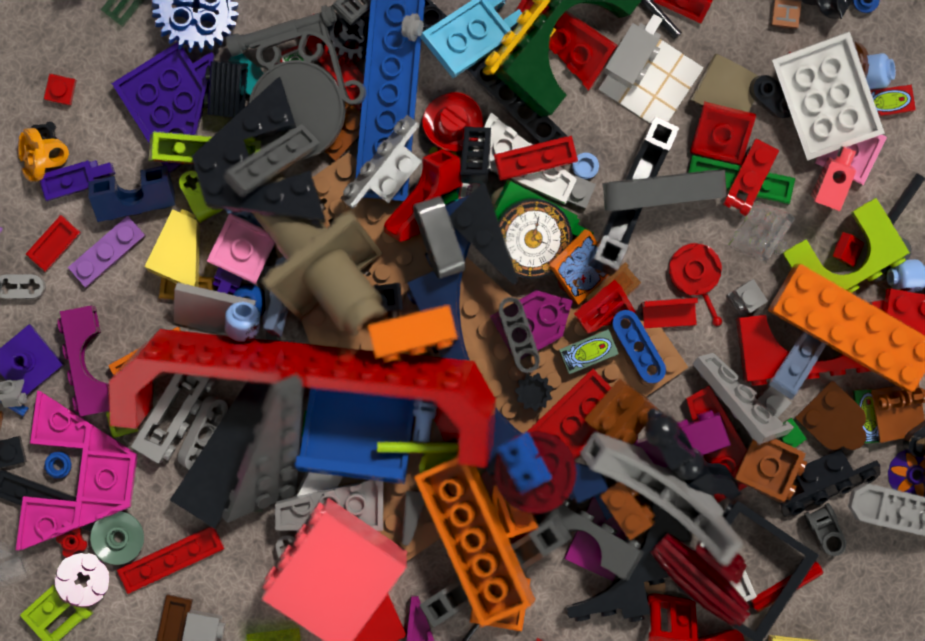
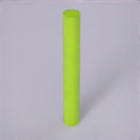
(417, 447)

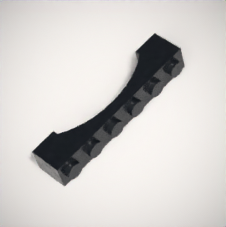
(621, 223)

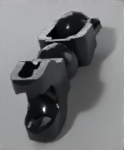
(687, 461)

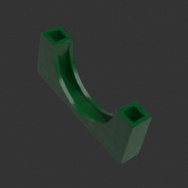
(528, 67)

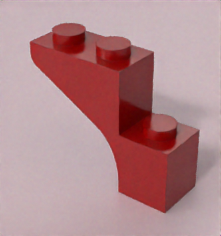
(438, 177)

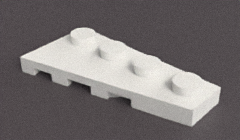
(553, 183)

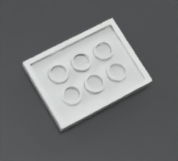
(828, 96)

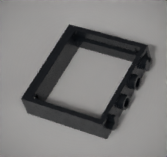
(792, 584)

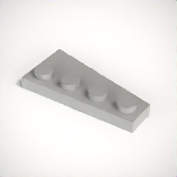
(741, 400)
(360, 498)

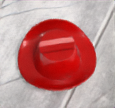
(447, 118)

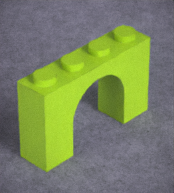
(883, 245)

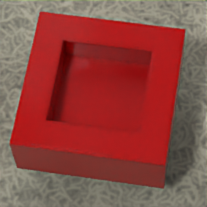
(60, 89)
(848, 249)

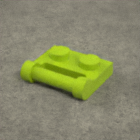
(46, 610)

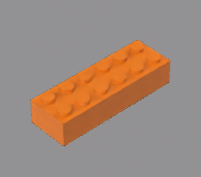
(851, 327)
(475, 540)

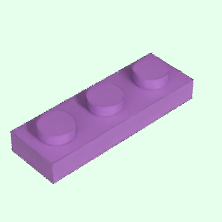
(107, 251)

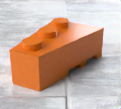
(413, 333)

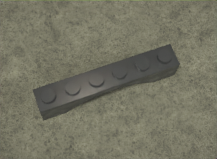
(527, 550)

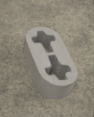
(20, 293)

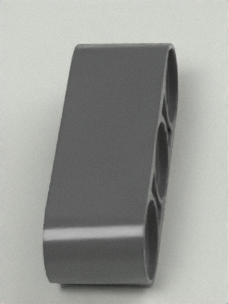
(438, 237)
(509, 325)

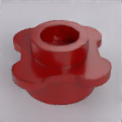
(79, 542)

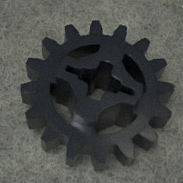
(349, 38)

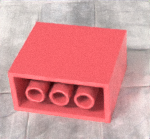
(334, 573)

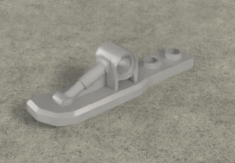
(888, 508)

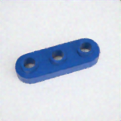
(648, 355)

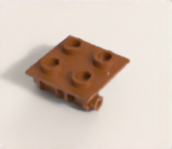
(897, 411)

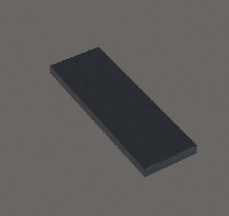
(214, 473)

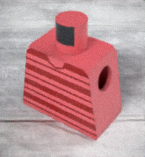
(831, 190)

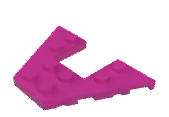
(104, 476)

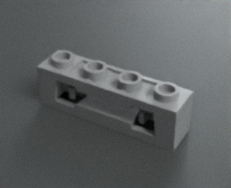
(178, 427)

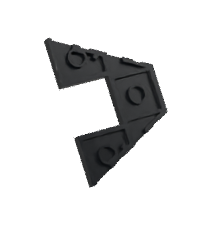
(261, 118)

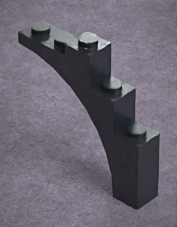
(631, 593)

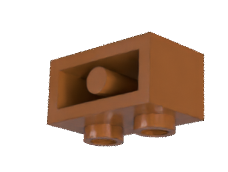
(628, 509)

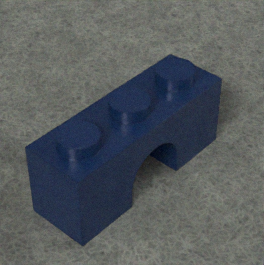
(112, 201)

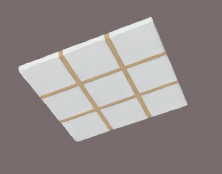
(661, 88)

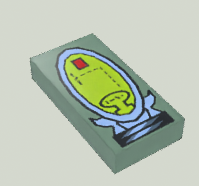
(588, 351)

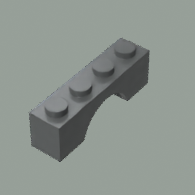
(617, 554)

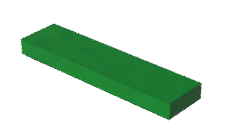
(774, 188)

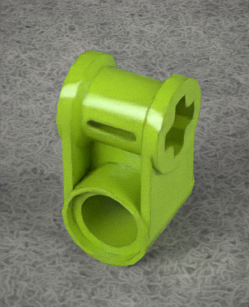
(195, 198)

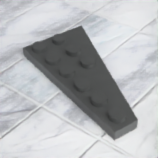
(269, 463)

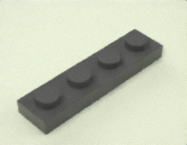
(271, 160)

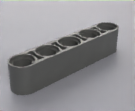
(664, 190)

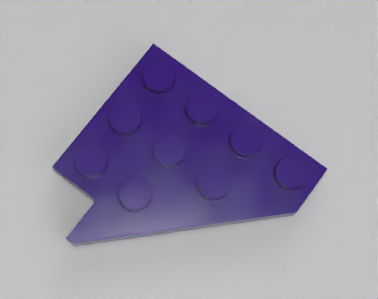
(166, 93)

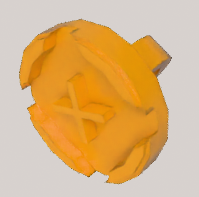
(36, 151)

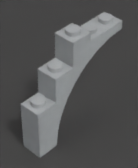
(691, 507)

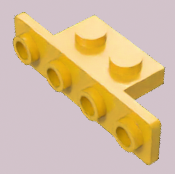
(512, 37)

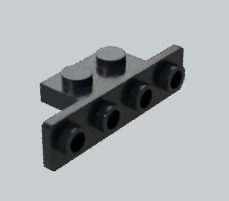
(827, 478)

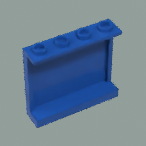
(345, 430)

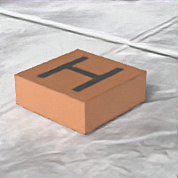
(786, 14)

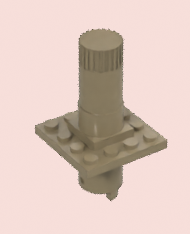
(323, 267)

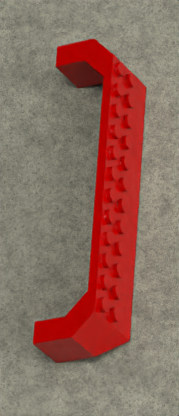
(451, 383)

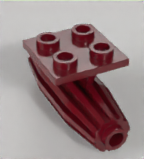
(704, 577)

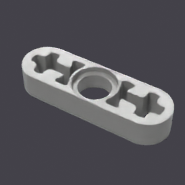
(205, 412)

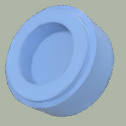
(586, 166)

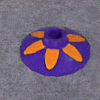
(901, 472)

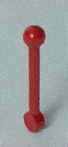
(716, 321)

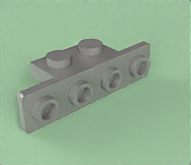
(387, 168)

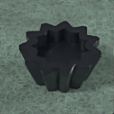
(534, 391)

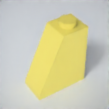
(177, 250)

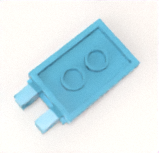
(468, 34)

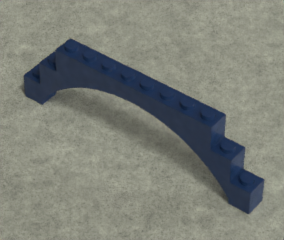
(434, 293)

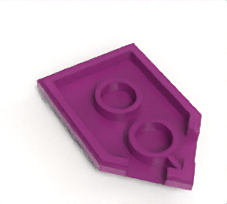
(545, 316)

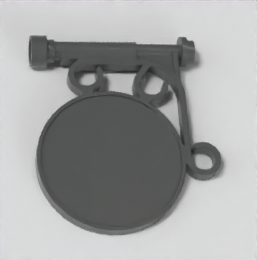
(310, 89)

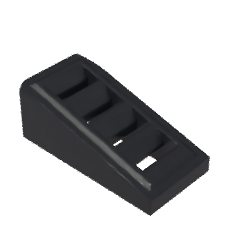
(475, 171)

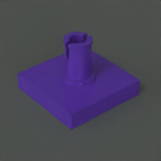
(29, 359)

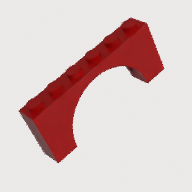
(764, 355)

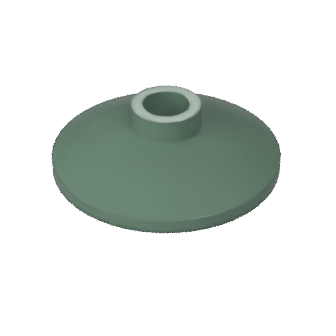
(105, 544)

